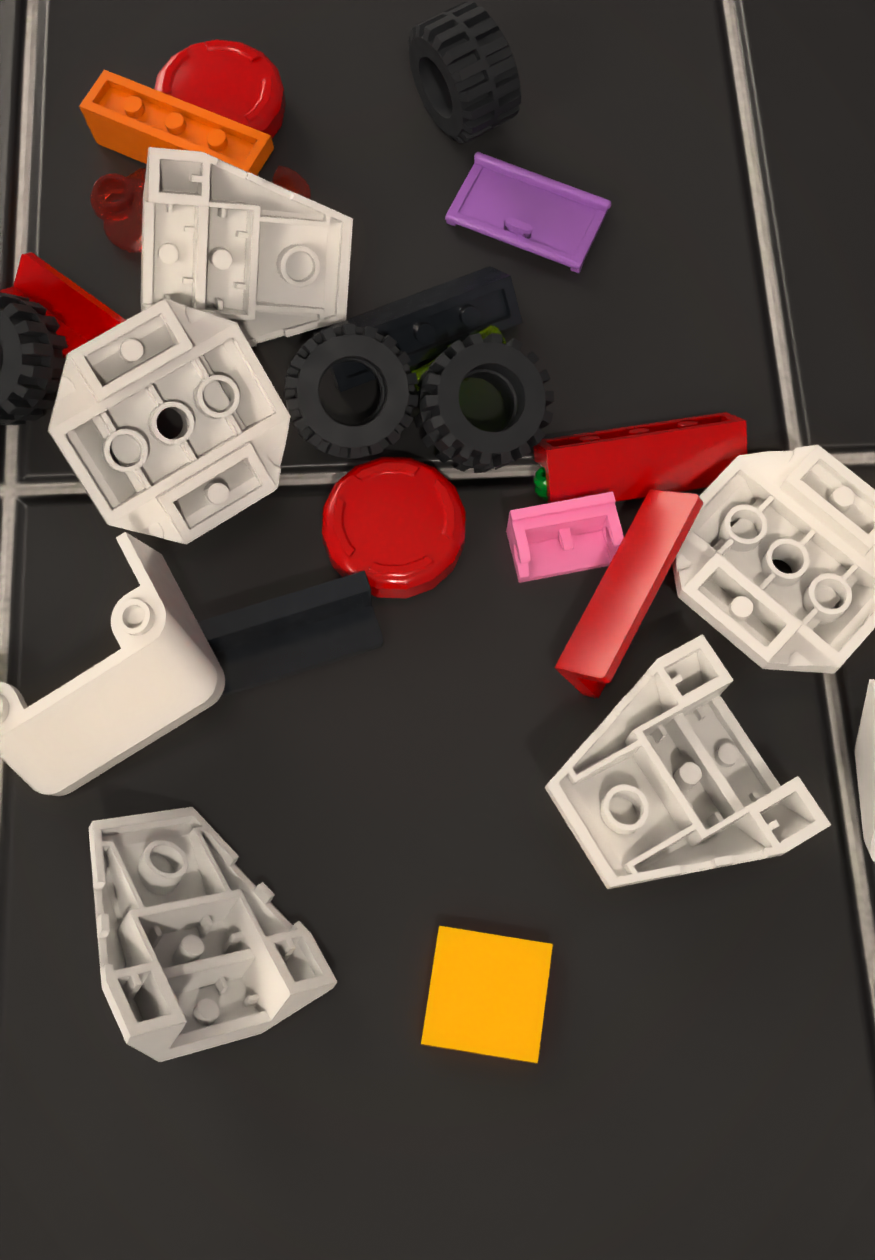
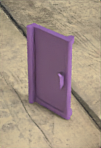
(519, 204)

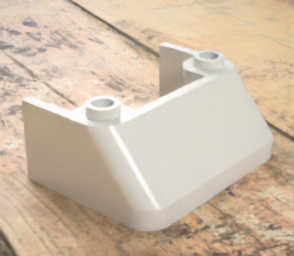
(125, 700)

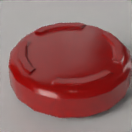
(227, 81)
(396, 525)

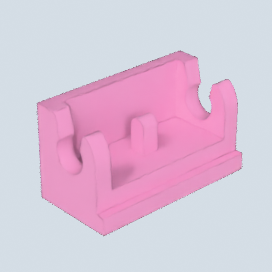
(564, 536)

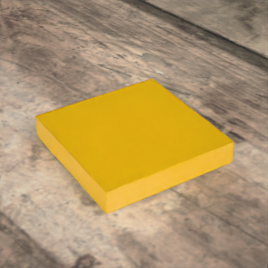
(487, 994)

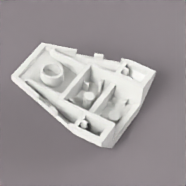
(241, 247)
(677, 781)
(190, 940)

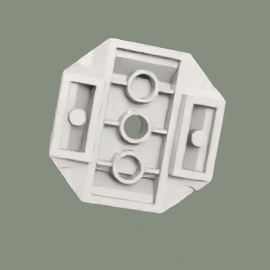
(228, 411)
(793, 510)

